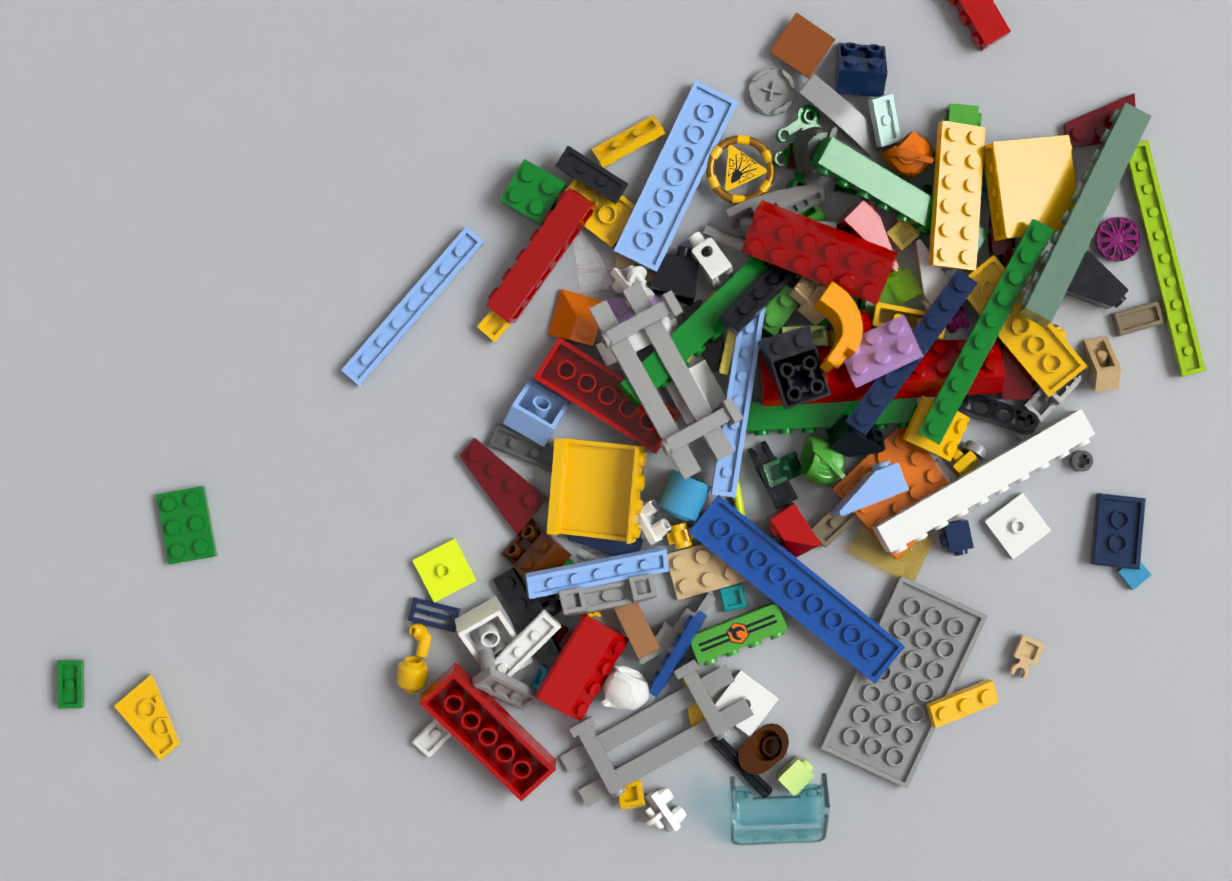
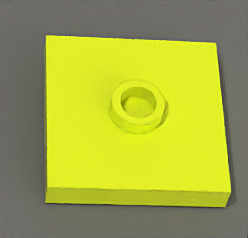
(444, 570)

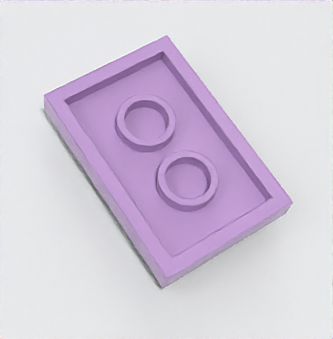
(883, 351)

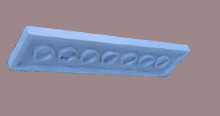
(675, 176)

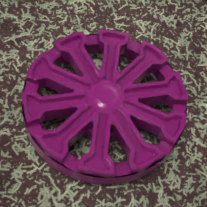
(1117, 239)

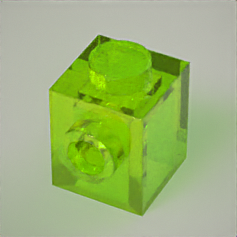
(902, 286)

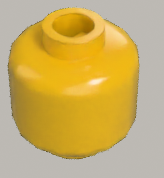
(412, 674)

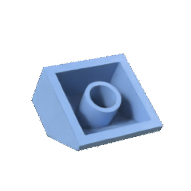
(536, 412)

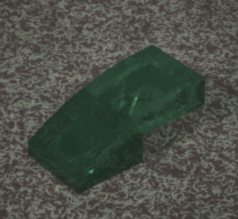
(781, 469)

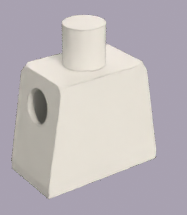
(715, 267)

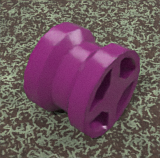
(959, 320)

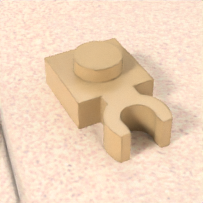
(1028, 652)

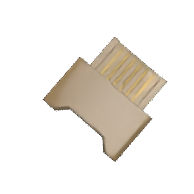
(807, 293)

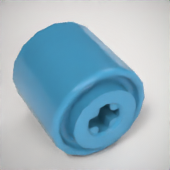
(684, 497)

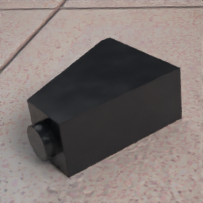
(1096, 284)

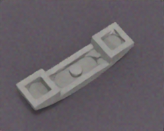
(607, 596)

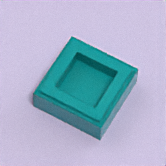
(732, 597)

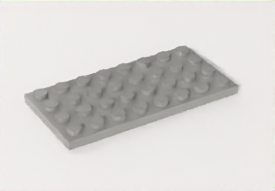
(887, 721)

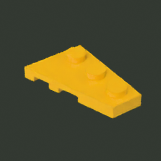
(149, 717)

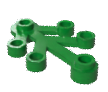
(800, 122)

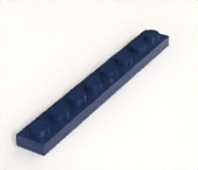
(926, 334)

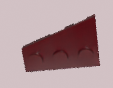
(1089, 127)

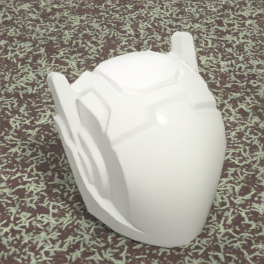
(625, 689)

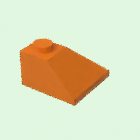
(573, 319)

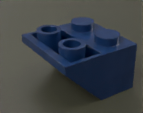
(860, 69)

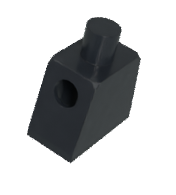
(677, 274)

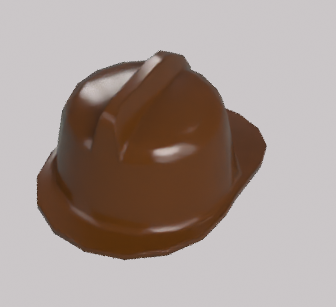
(763, 749)

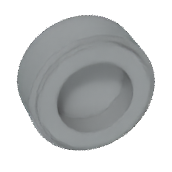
(976, 448)

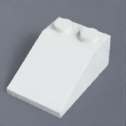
(487, 628)

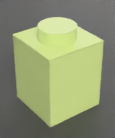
(796, 775)

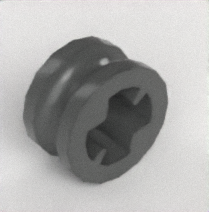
(1077, 454)

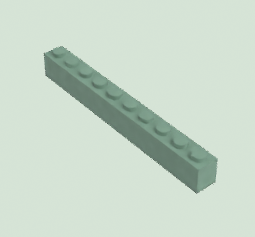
(1084, 215)

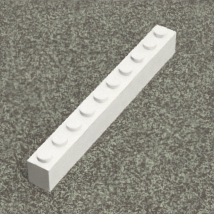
(982, 481)

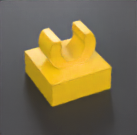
(963, 463)

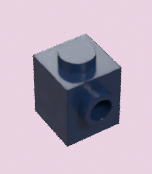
(956, 537)

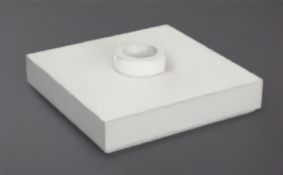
(1017, 525)
(757, 697)

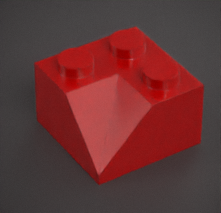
(792, 530)

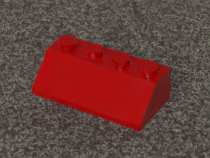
(582, 667)

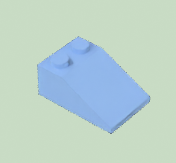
(874, 486)

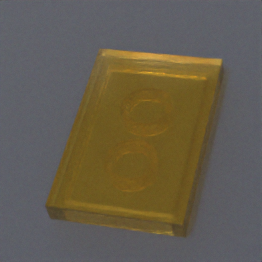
(907, 565)

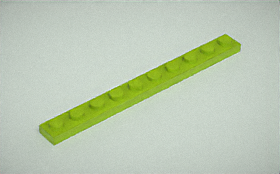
(1165, 261)

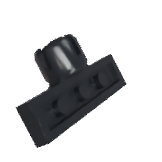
(525, 609)

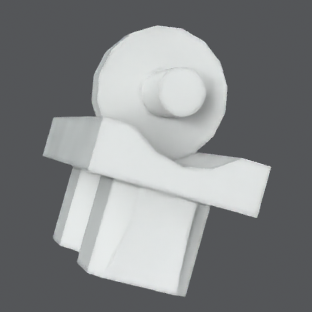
(628, 277)
(650, 528)
(668, 817)

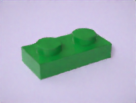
(70, 683)

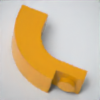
(846, 321)

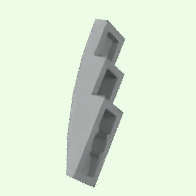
(840, 114)
(793, 199)
(1043, 405)
(667, 633)

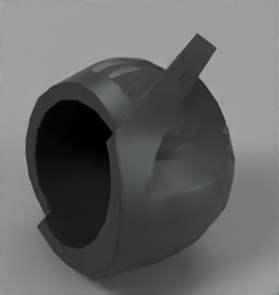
(807, 145)

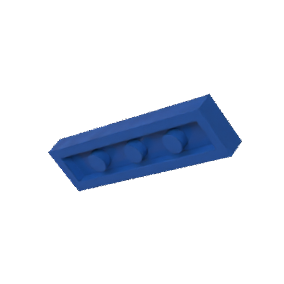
(680, 646)

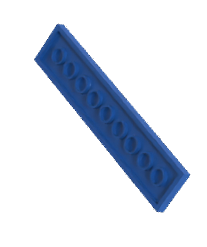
(796, 589)

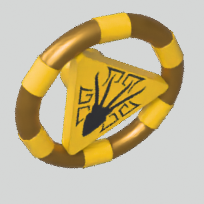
(740, 168)

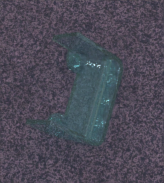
(779, 818)

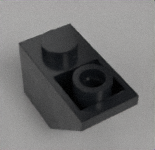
(851, 443)

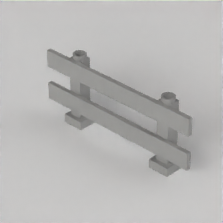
(706, 422)
(697, 691)

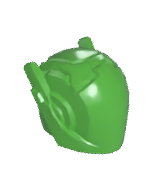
(820, 462)

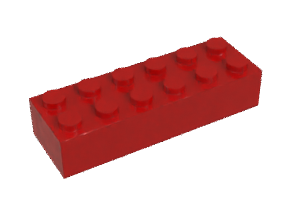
(819, 251)
(596, 391)
(488, 732)

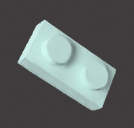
(884, 120)

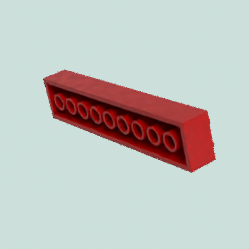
(924, 380)

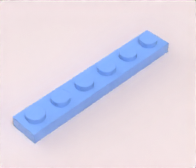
(596, 572)

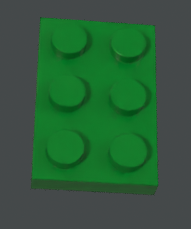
(186, 525)

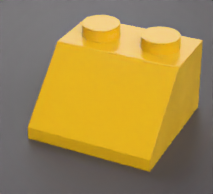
(950, 440)

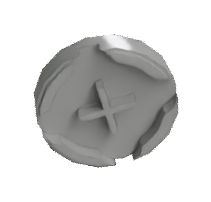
(771, 91)

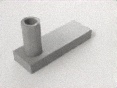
(500, 684)

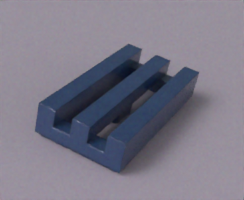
(412, 618)

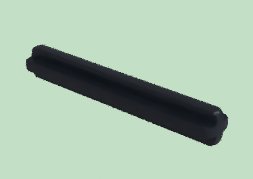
(731, 756)

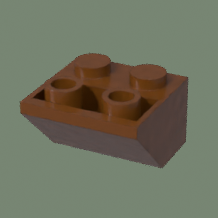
(535, 550)

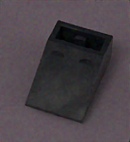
(794, 366)

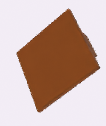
(802, 45)

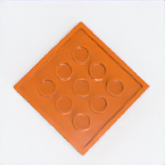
(917, 471)

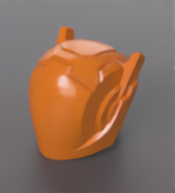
(909, 156)

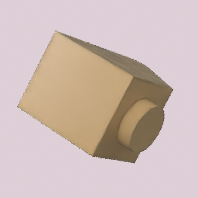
(1102, 363)

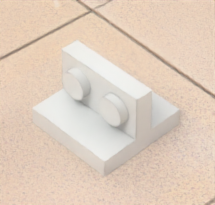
(707, 384)

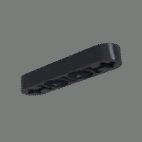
(992, 417)

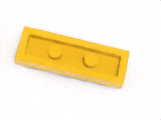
(628, 141)
(962, 703)

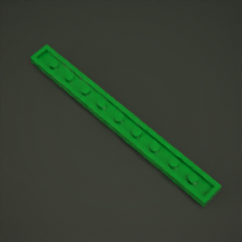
(985, 331)

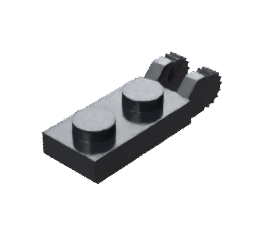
(780, 494)

